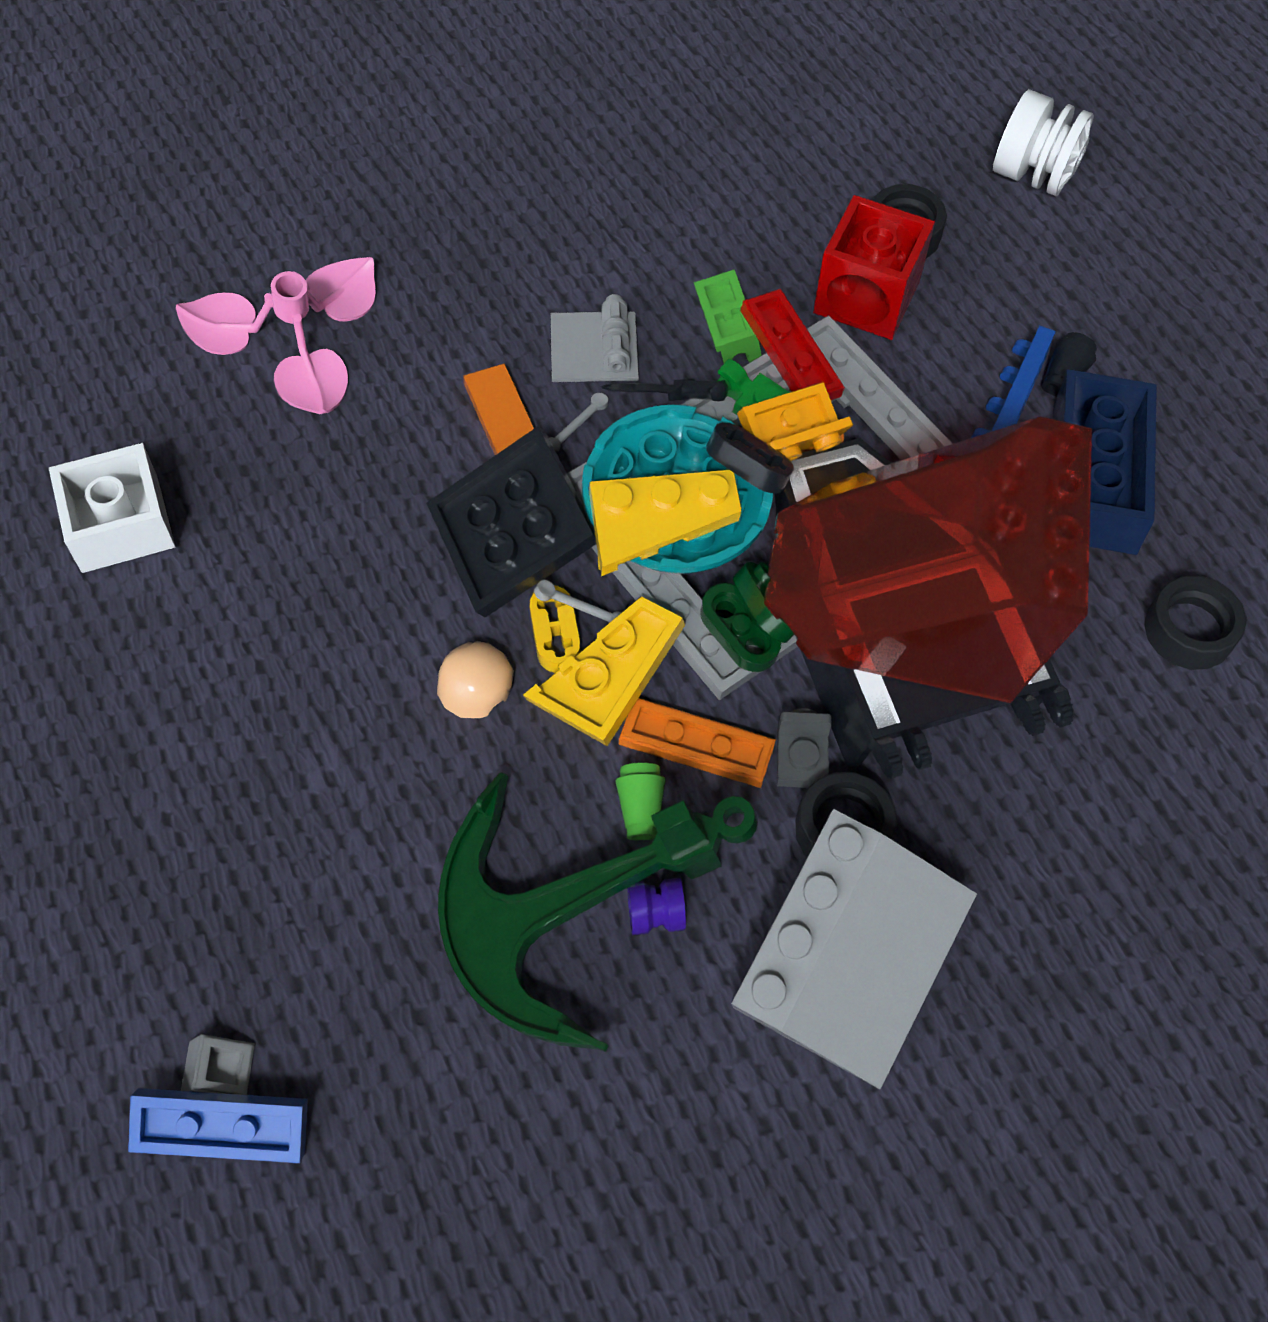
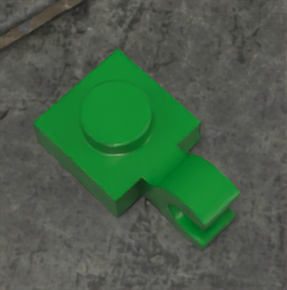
(745, 390)

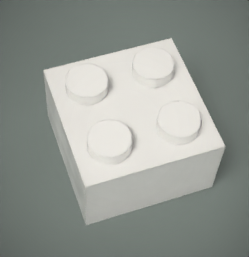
(111, 508)

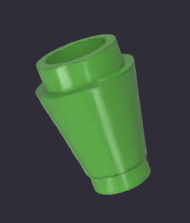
(640, 796)

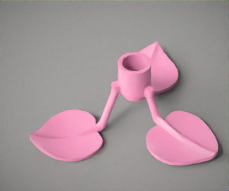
(308, 381)

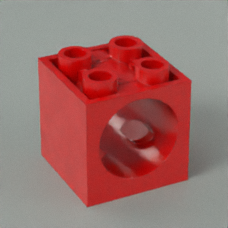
(872, 266)

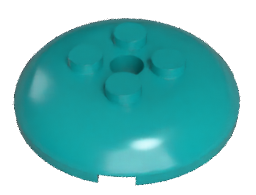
(669, 443)

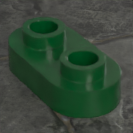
(752, 584)
(739, 629)

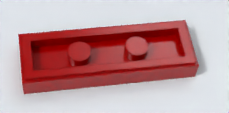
(789, 343)

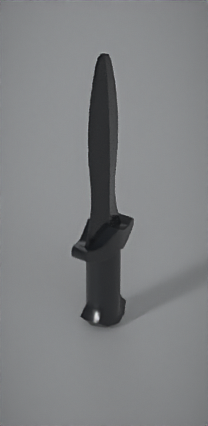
(681, 389)

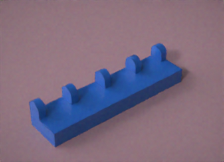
(1022, 379)

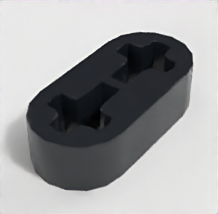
(749, 458)

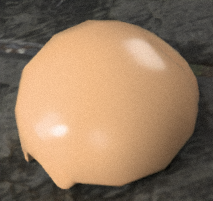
(474, 679)

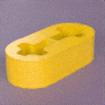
(544, 631)

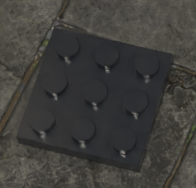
(512, 522)

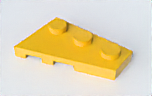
(651, 512)
(610, 674)

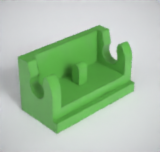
(721, 304)

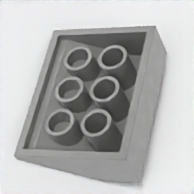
(854, 949)

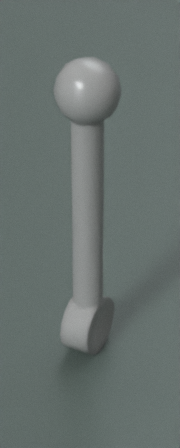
(598, 402)
(545, 591)

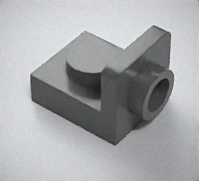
(802, 747)

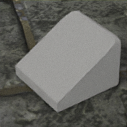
(217, 1065)

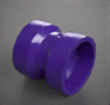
(656, 906)

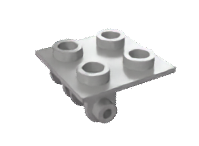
(595, 344)

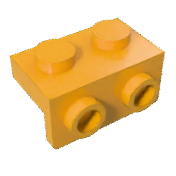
(796, 421)

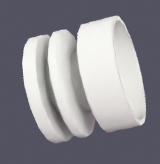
(1043, 142)

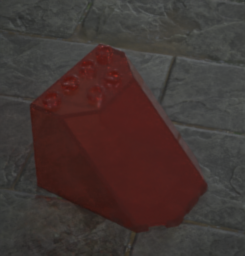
(945, 562)

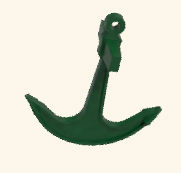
(492, 931)

